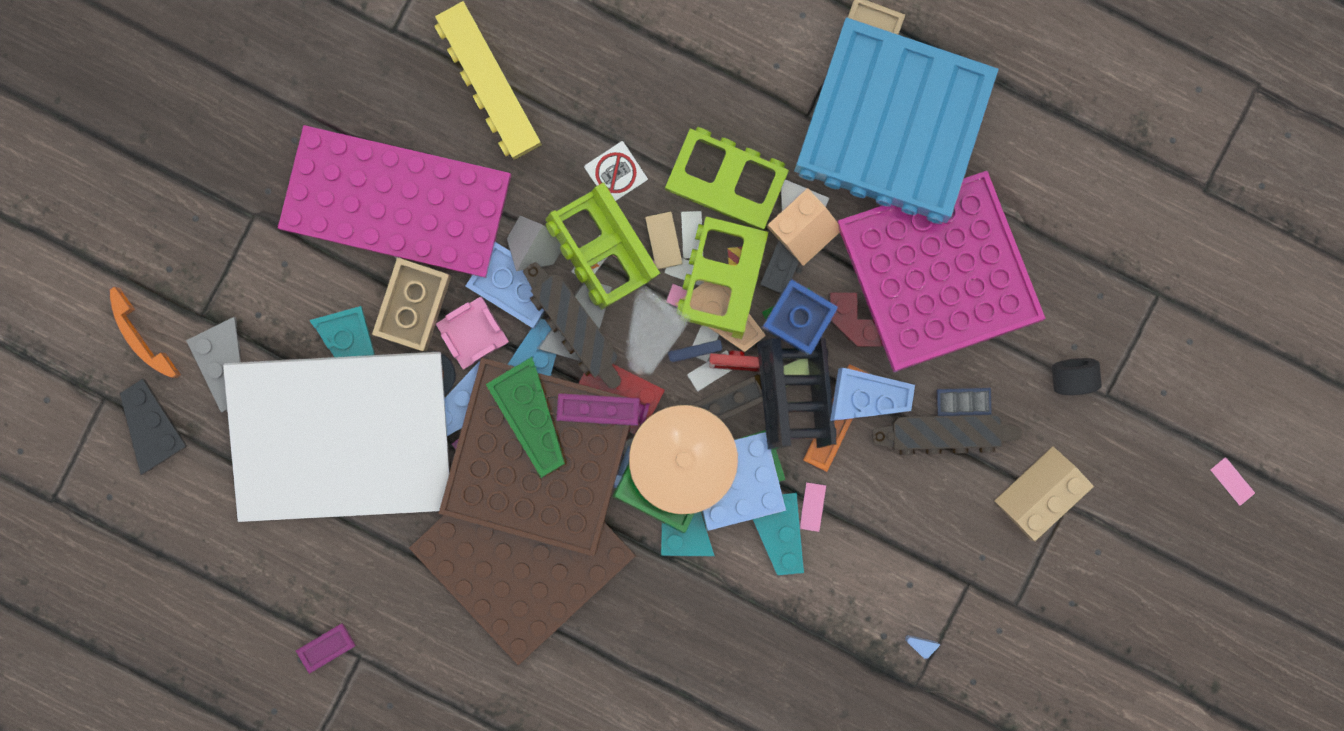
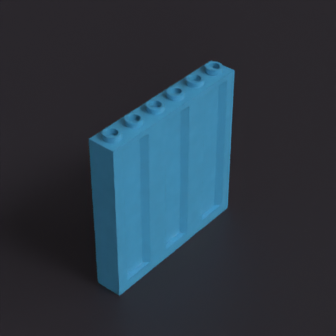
(896, 121)

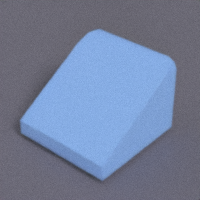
(922, 646)

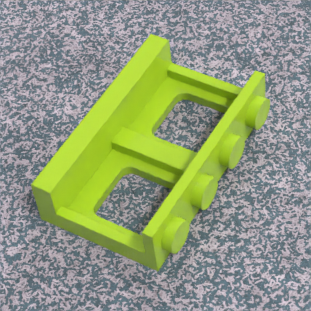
(721, 193)
(616, 239)
(738, 278)

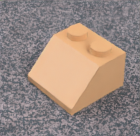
(804, 227)

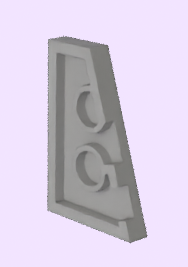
(553, 343)
(212, 351)

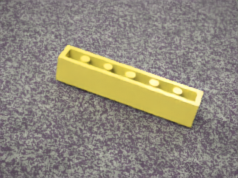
(488, 81)

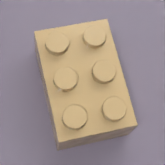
(411, 305)

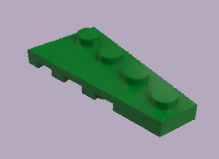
(527, 412)

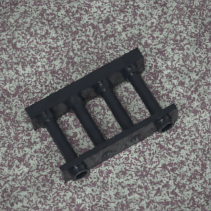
(775, 399)

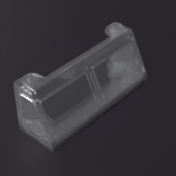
(652, 331)

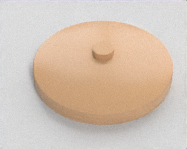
(683, 459)

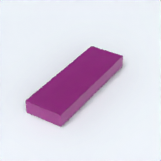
(598, 409)

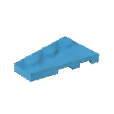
(528, 348)

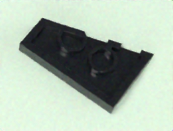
(150, 427)

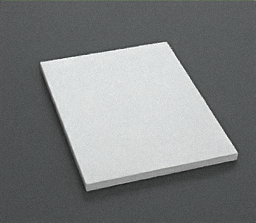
(337, 436)

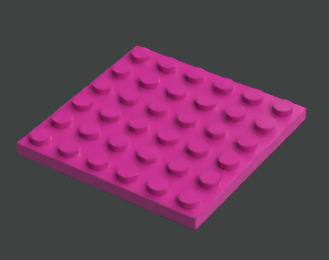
(942, 282)

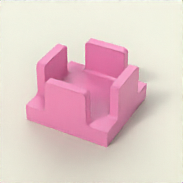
(471, 332)

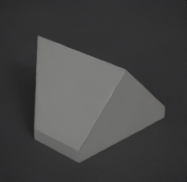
(532, 243)

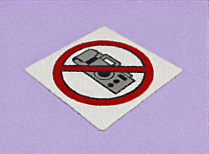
(617, 170)

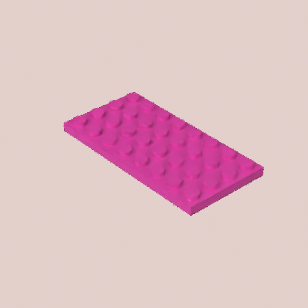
(394, 201)

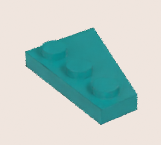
(345, 333)

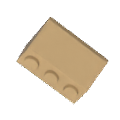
(1043, 493)

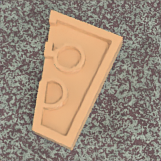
(715, 300)

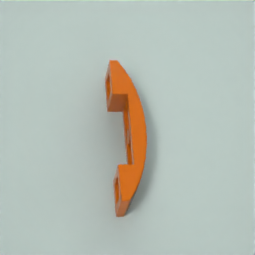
(121, 308)

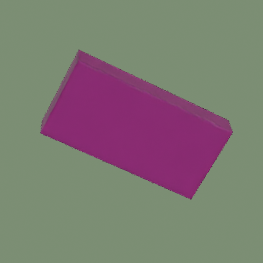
(325, 648)

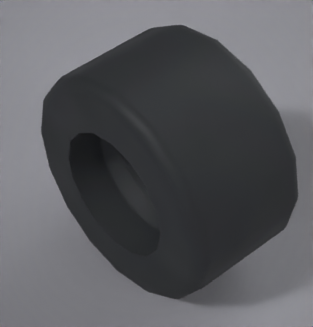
(1076, 376)

